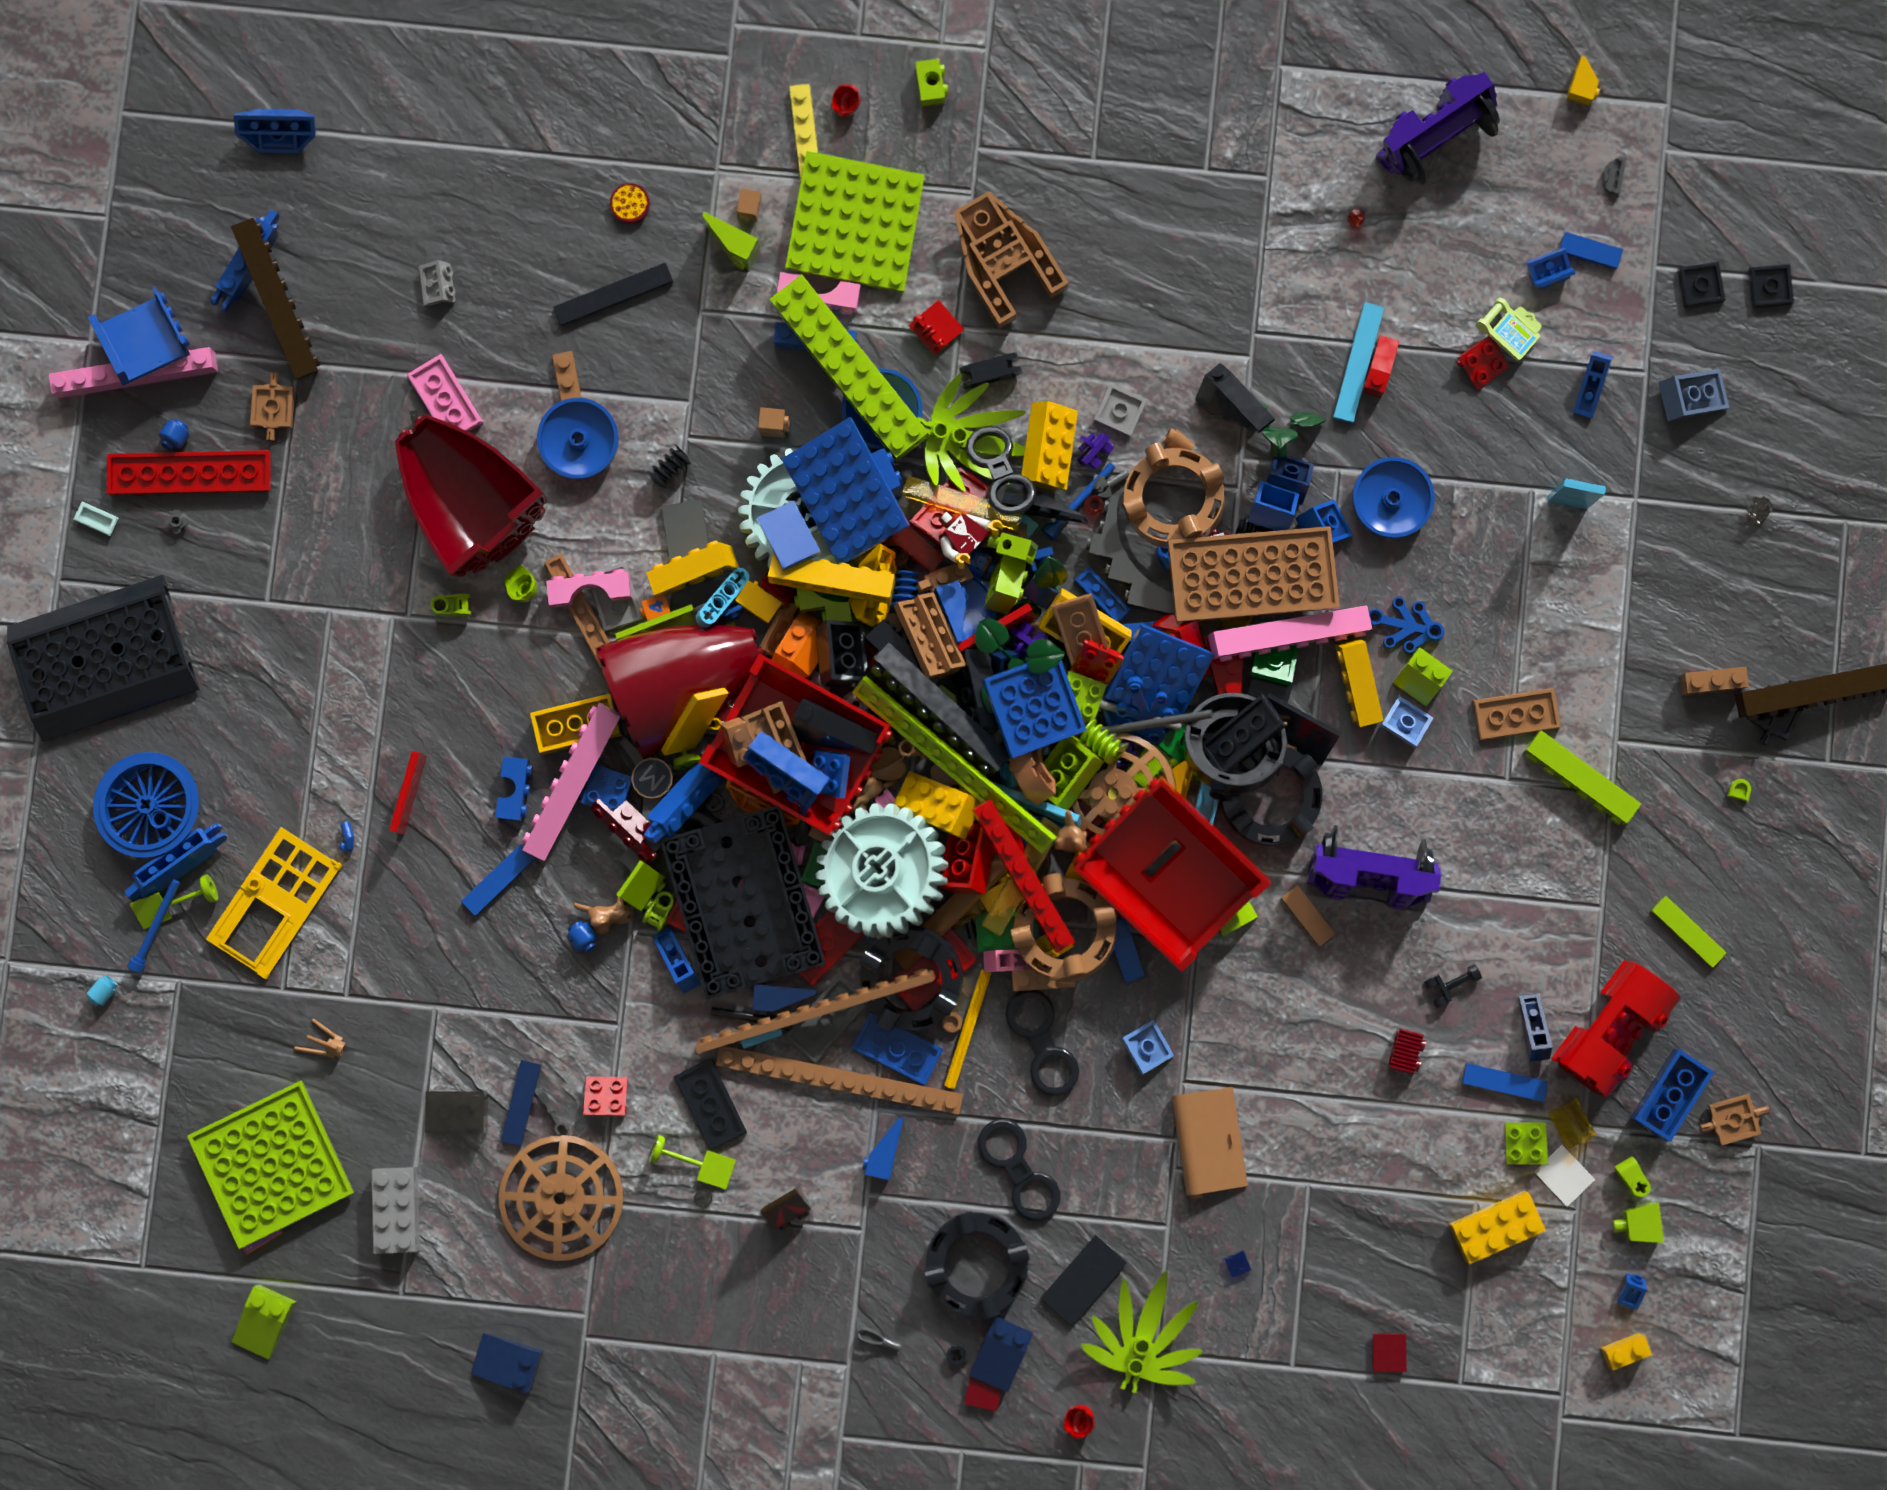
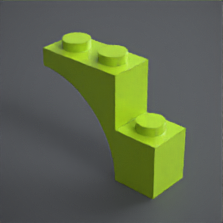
(809, 601)

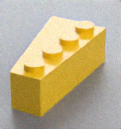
(692, 568)
(1359, 682)

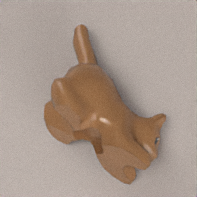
(871, 789)
(1070, 837)
(603, 917)

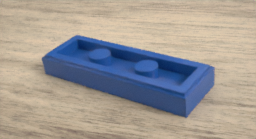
(1591, 250)
(1106, 598)

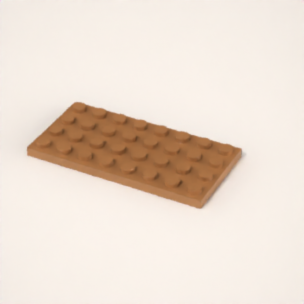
(1253, 574)

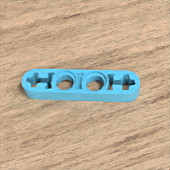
(721, 596)

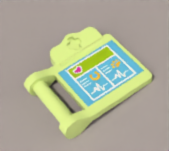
(1514, 332)

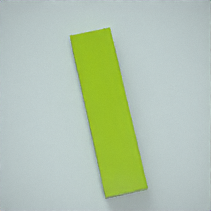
(1688, 931)

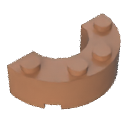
(1033, 776)

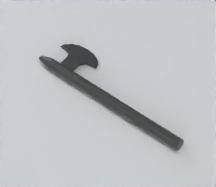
(1156, 723)

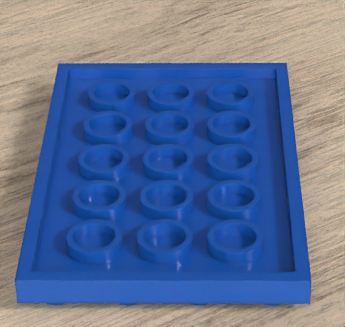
(845, 492)

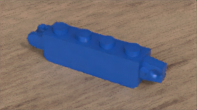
(237, 275)
(681, 802)
(176, 863)

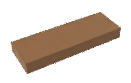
(1308, 915)

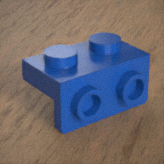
(1550, 268)

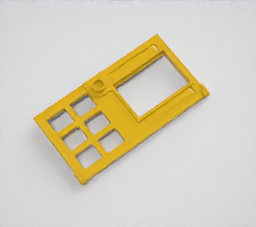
(277, 898)

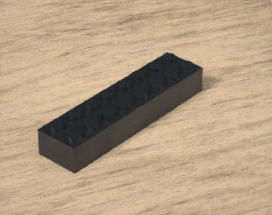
(935, 710)

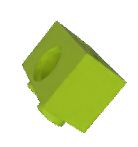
(931, 94)

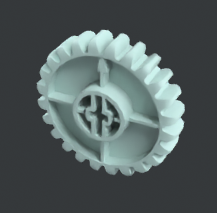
(768, 493)
(910, 863)

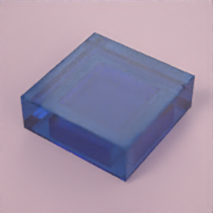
(1237, 1263)

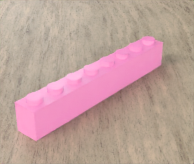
(104, 377)
(1290, 632)
(571, 782)

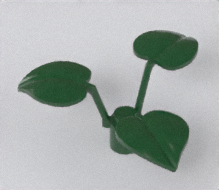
(1281, 437)
(1050, 575)
(1041, 652)

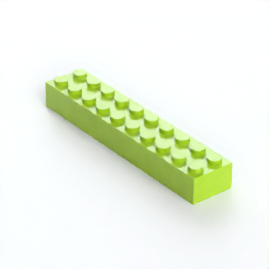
(849, 368)

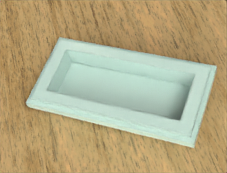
(96, 518)

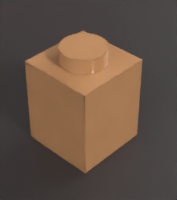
(749, 205)

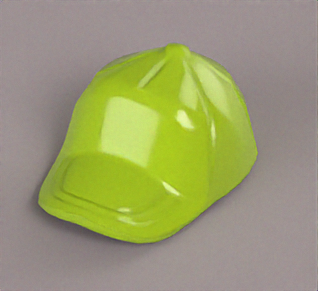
(520, 584)

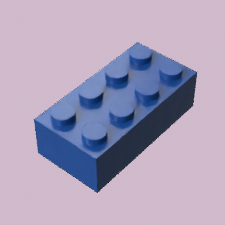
(1672, 1095)

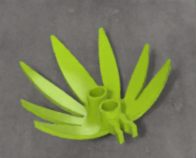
(950, 434)
(1139, 1352)

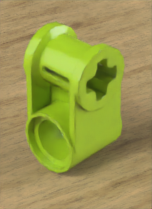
(453, 605)
(659, 911)
(1631, 1174)

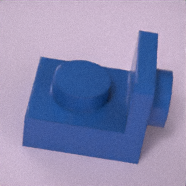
(1041, 556)
(731, 614)
(1632, 1291)

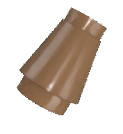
(1176, 439)

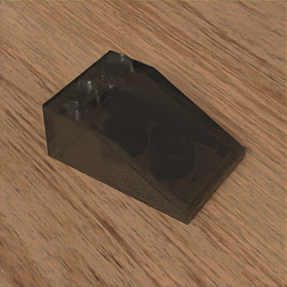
(456, 1112)

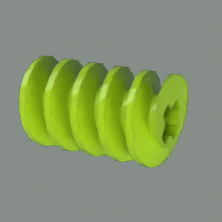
(1101, 743)

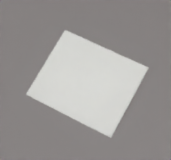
(1564, 1175)

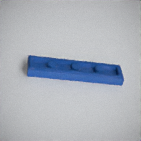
(497, 880)
(1504, 1082)

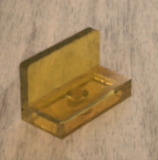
(1572, 1124)

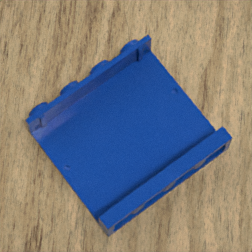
(142, 339)

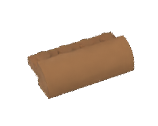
(930, 636)
(775, 723)

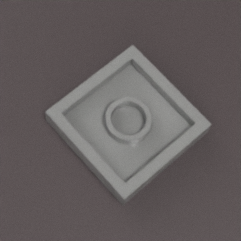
(1120, 410)

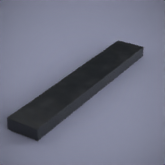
(613, 294)

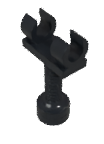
(1472, 974)

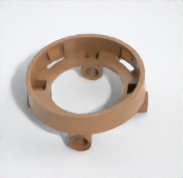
(1189, 526)
(1076, 966)

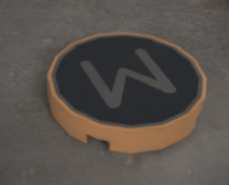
(652, 778)

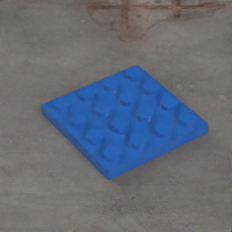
(1164, 666)
(1033, 708)

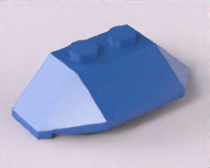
(275, 129)

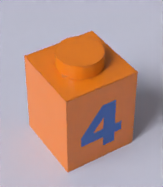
(655, 607)

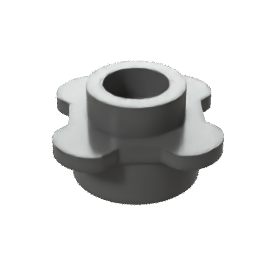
(182, 522)

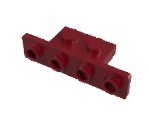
(628, 826)

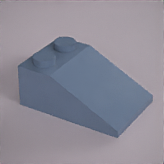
(1693, 394)

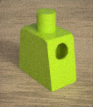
(1021, 548)
(1641, 1223)

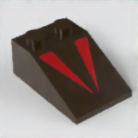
(786, 1208)

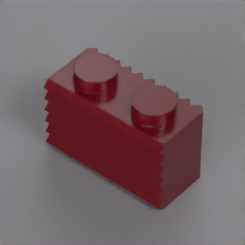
(1406, 1051)

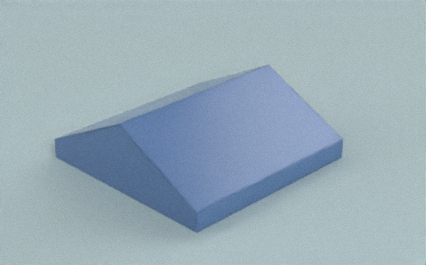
(1407, 721)
(1147, 1047)

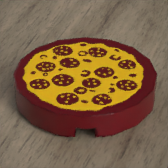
(630, 203)

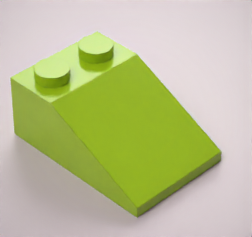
(737, 244)
(642, 886)
(263, 1321)

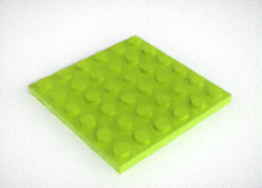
(854, 221)
(270, 1164)

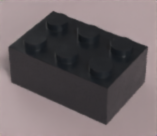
(841, 653)

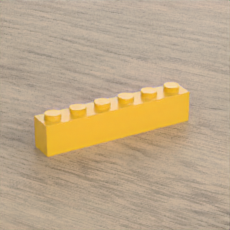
(835, 579)

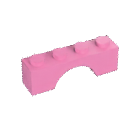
(843, 297)
(563, 591)

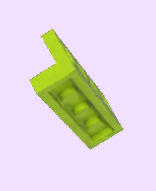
(676, 618)

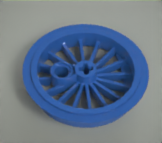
(120, 777)

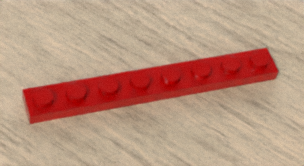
(1023, 875)

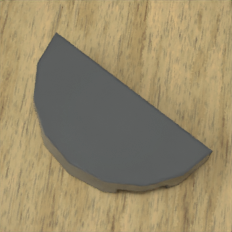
(1613, 175)

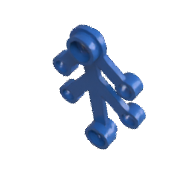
(1409, 625)
(1144, 713)

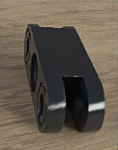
(991, 370)

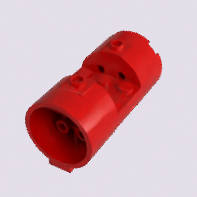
(1635, 1003)

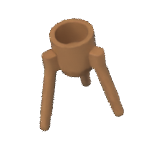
(334, 1046)

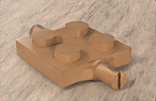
(272, 406)
(1734, 1119)

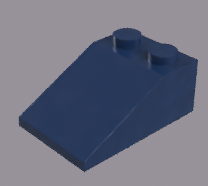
(1001, 1353)
(507, 1362)

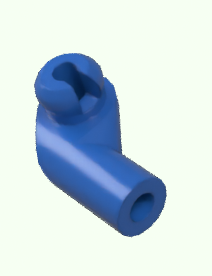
(1163, 556)
(348, 835)

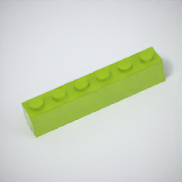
(1582, 778)

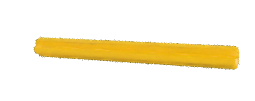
(967, 1029)

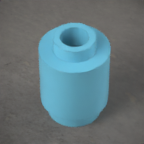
(102, 990)

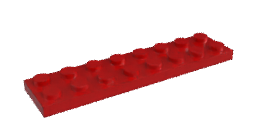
(189, 472)

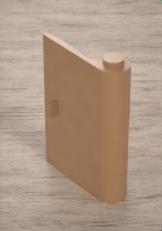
(1209, 1141)

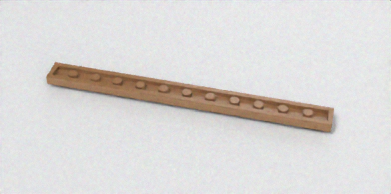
(823, 1007)
(839, 1079)

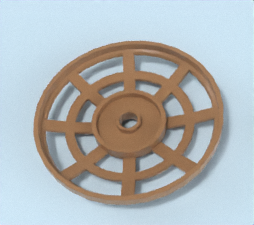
(1122, 781)
(574, 1194)

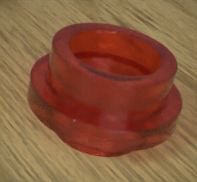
(1356, 218)
(1093, 498)

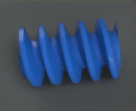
(905, 587)

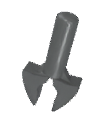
(1109, 483)

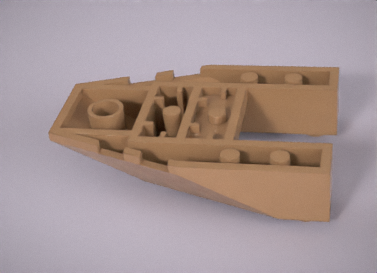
(996, 245)

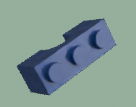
(514, 807)

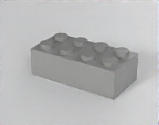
(395, 1210)

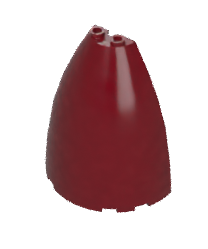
(465, 495)
(663, 668)

